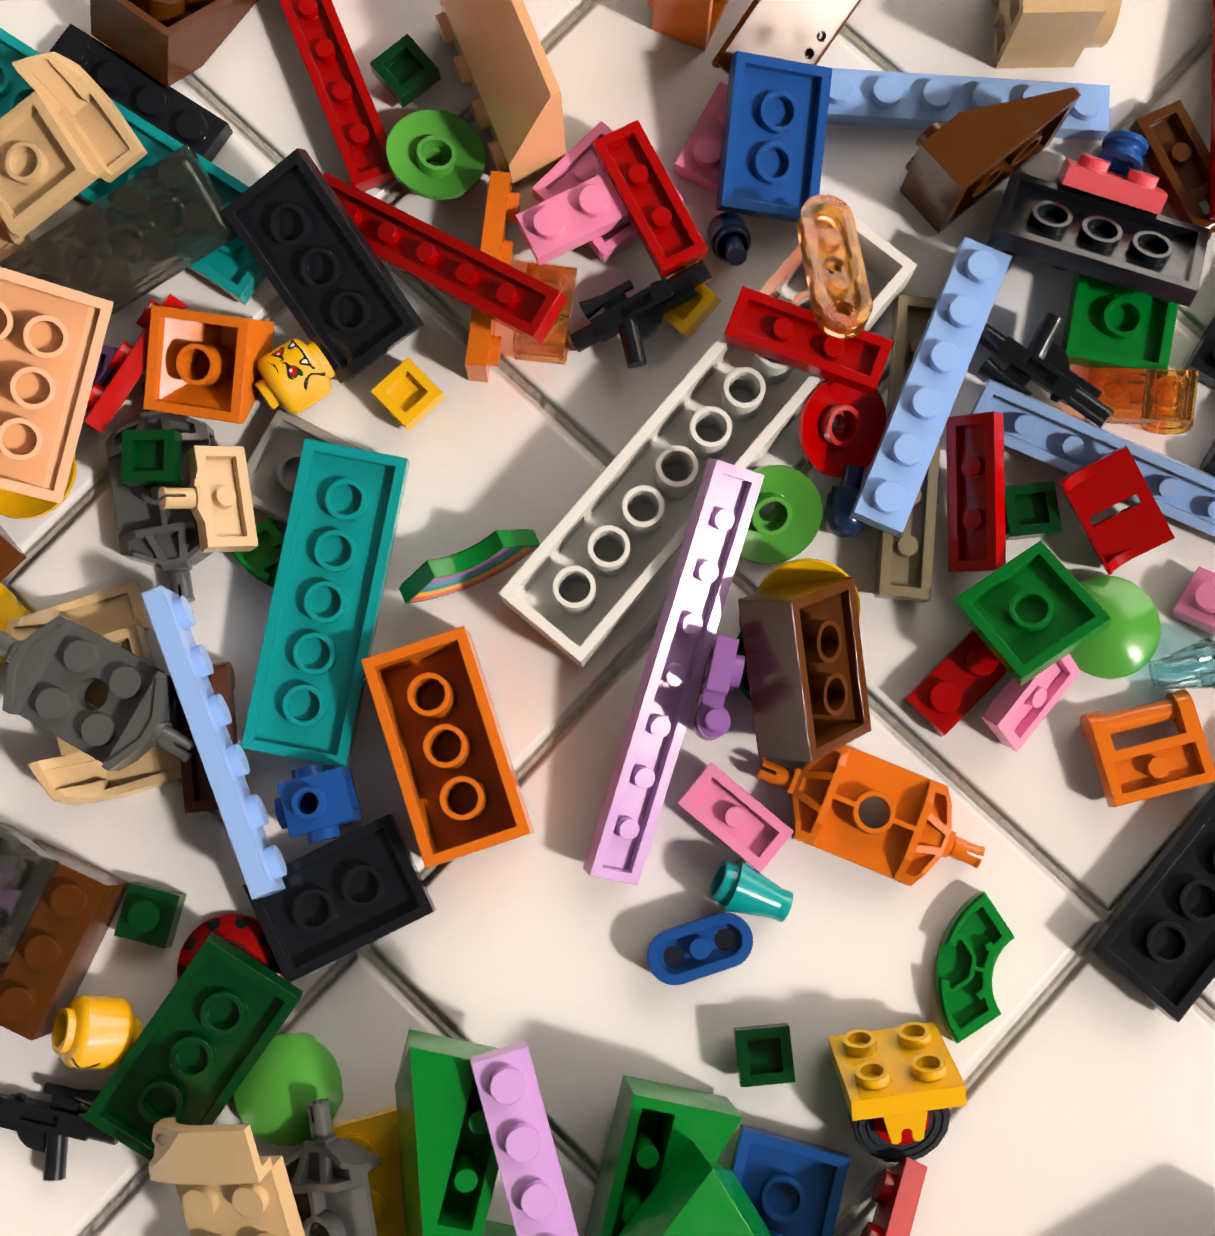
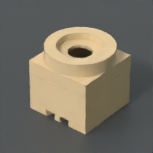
(1050, 31)

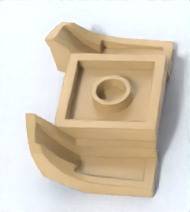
(57, 145)
(76, 776)
(224, 1180)

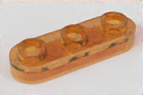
(838, 299)

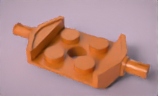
(826, 815)

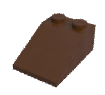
(166, 35)
(978, 151)

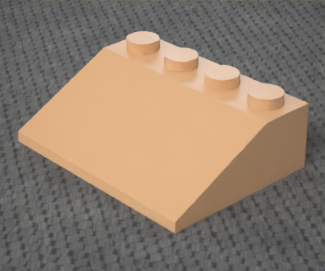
(510, 82)
(46, 377)

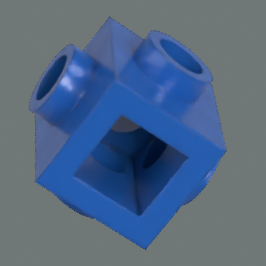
(336, 802)

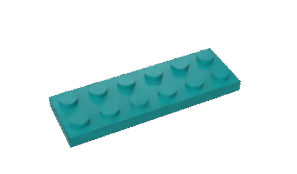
(325, 603)

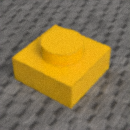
(692, 313)
(408, 394)

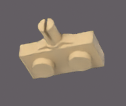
(218, 499)

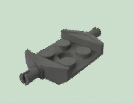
(144, 530)
(49, 686)
(332, 1179)

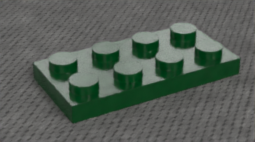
(195, 1046)

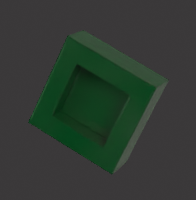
(405, 70)
(151, 457)
(1031, 511)
(150, 915)
(764, 1055)

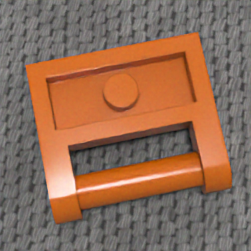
(1152, 766)

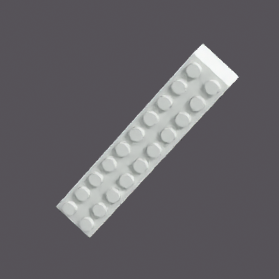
(640, 506)

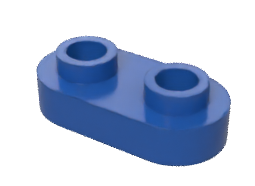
(699, 948)

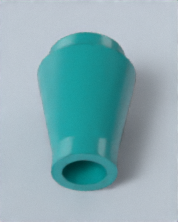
(748, 892)

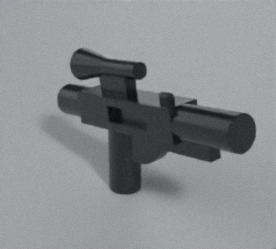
(637, 315)
(1045, 366)
(49, 1125)

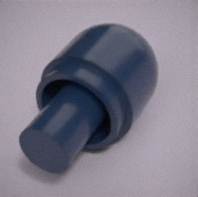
(729, 238)
(841, 501)

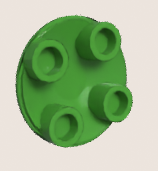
(1132, 631)
(281, 1083)

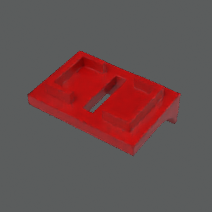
(1127, 531)

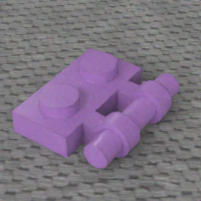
(720, 676)

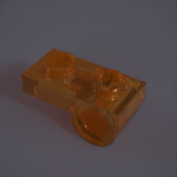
(556, 343)
(1148, 397)

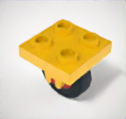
(897, 1088)

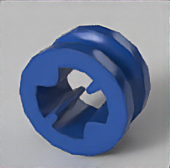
(1124, 151)

